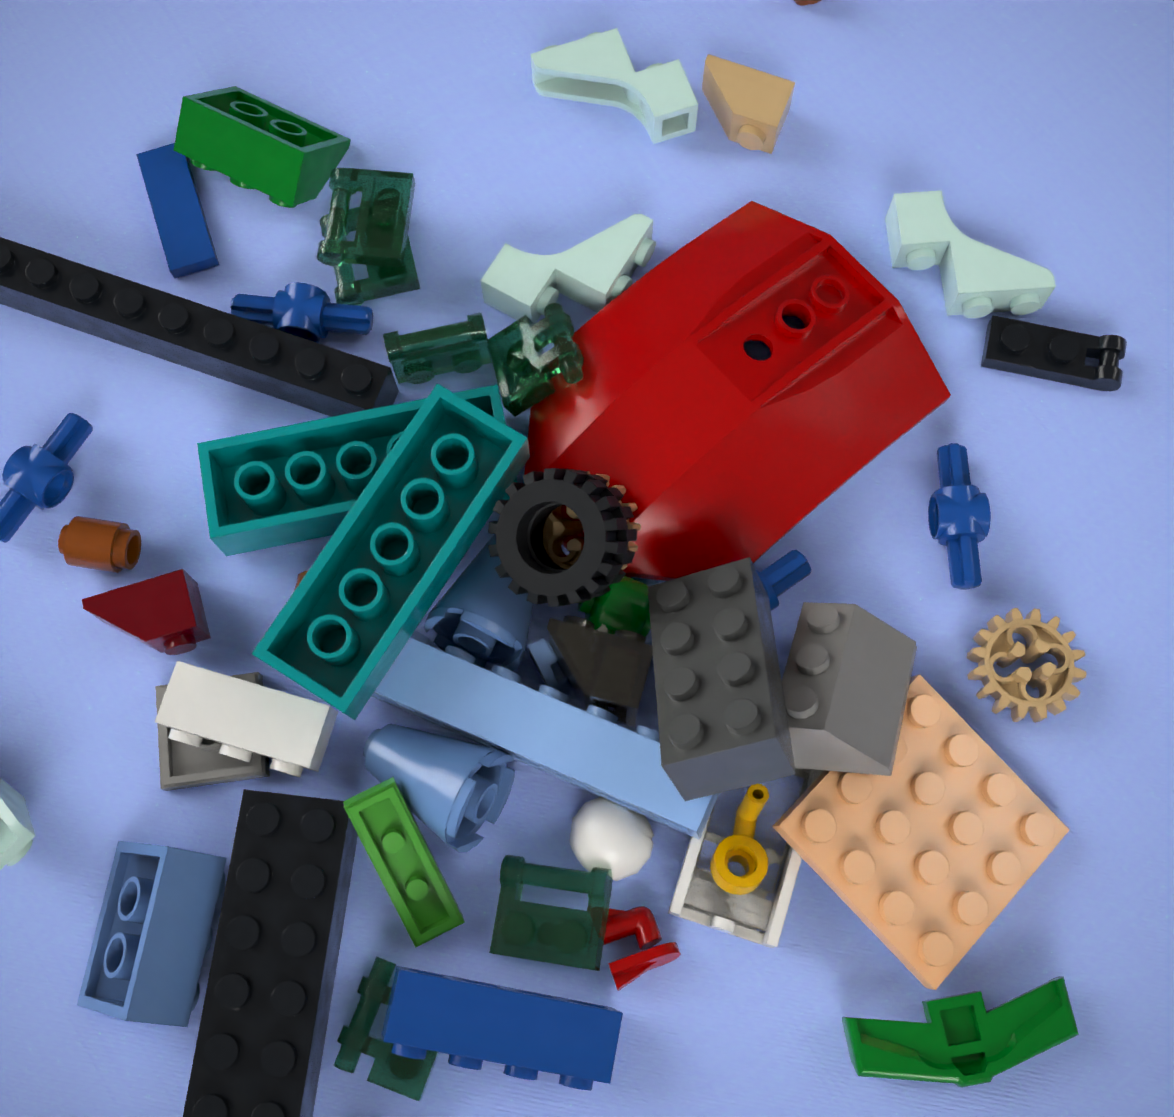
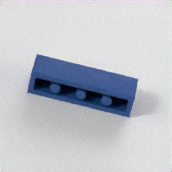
(501, 1026)

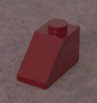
(157, 611)

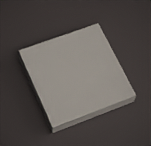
(191, 766)

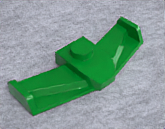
(961, 1038)

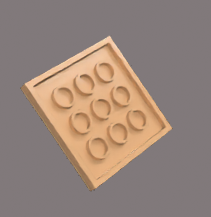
(931, 846)

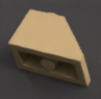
(747, 102)

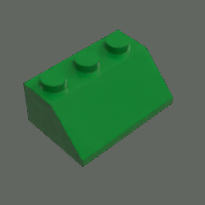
(258, 144)

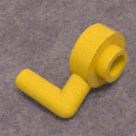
(742, 847)

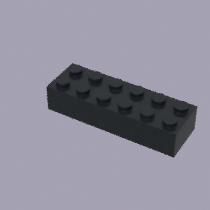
(274, 959)

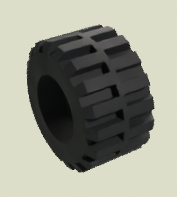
(521, 536)

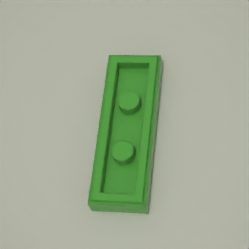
(404, 861)

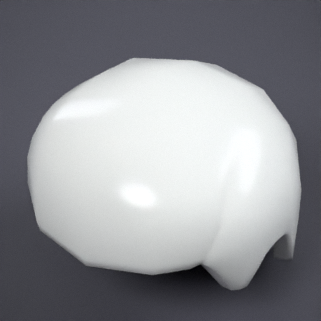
(611, 838)

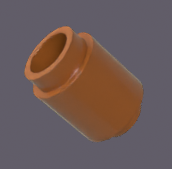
(99, 544)

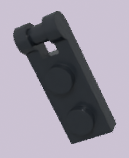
(1053, 353)

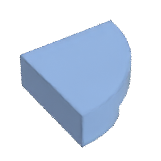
(547, 666)

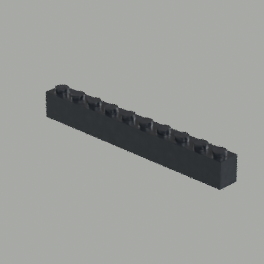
(191, 333)

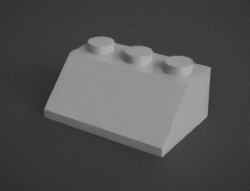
(846, 689)

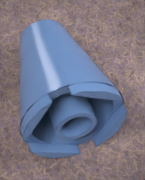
(483, 615)
(443, 780)

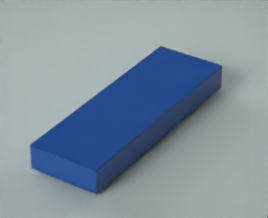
(177, 211)

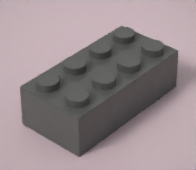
(718, 682)

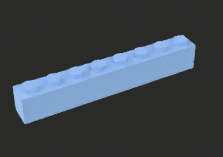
(540, 730)

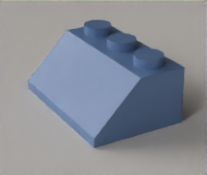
(153, 934)

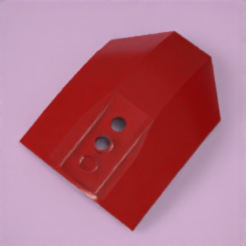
(723, 443)

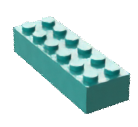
(304, 475)
(394, 551)

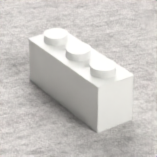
(246, 719)

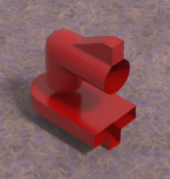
(644, 926)

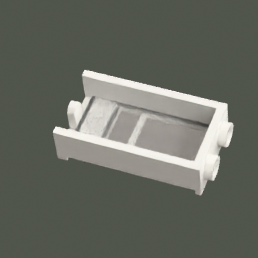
(762, 912)

